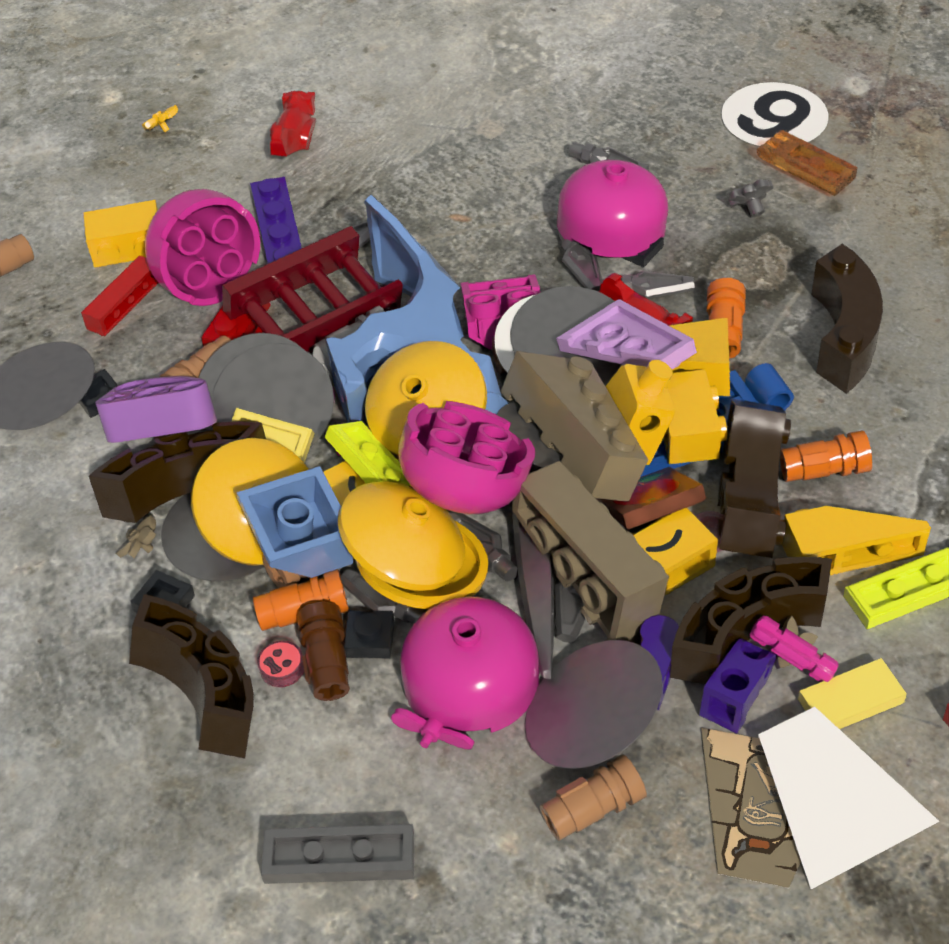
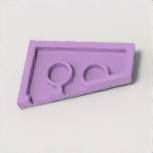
(627, 337)

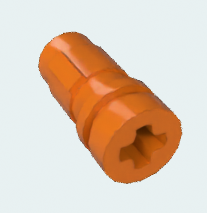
(727, 300)
(828, 457)
(282, 604)

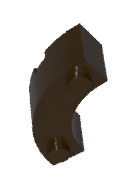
(856, 306)
(140, 482)
(751, 487)
(738, 600)
(202, 666)

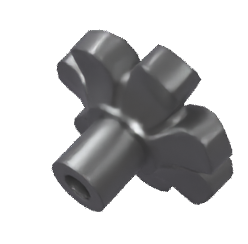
(751, 196)

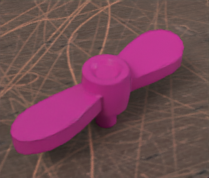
(430, 729)

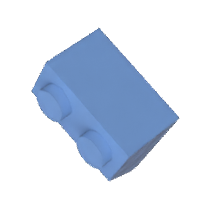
(297, 523)

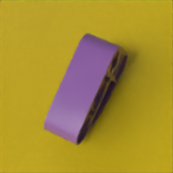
(155, 408)

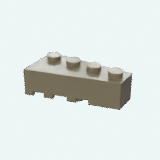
(577, 421)
(591, 552)

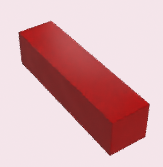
(119, 297)

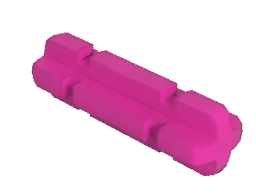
(794, 649)

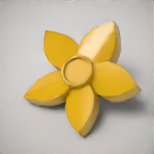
(159, 119)

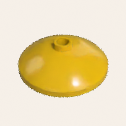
(443, 372)
(215, 489)
(401, 536)
(465, 583)

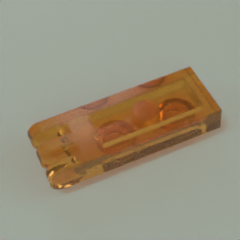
(807, 162)

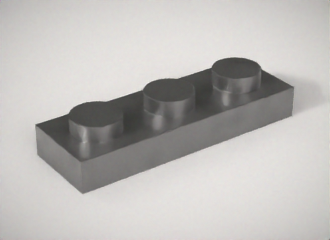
(338, 854)

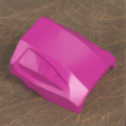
(489, 300)

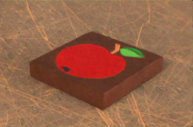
(656, 497)

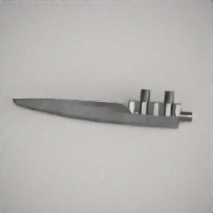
(537, 591)

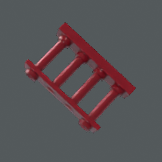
(303, 267)

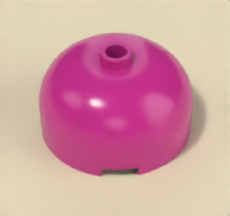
(613, 208)
(201, 244)
(463, 457)
(470, 665)

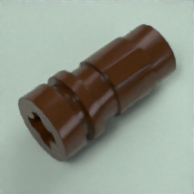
(325, 655)

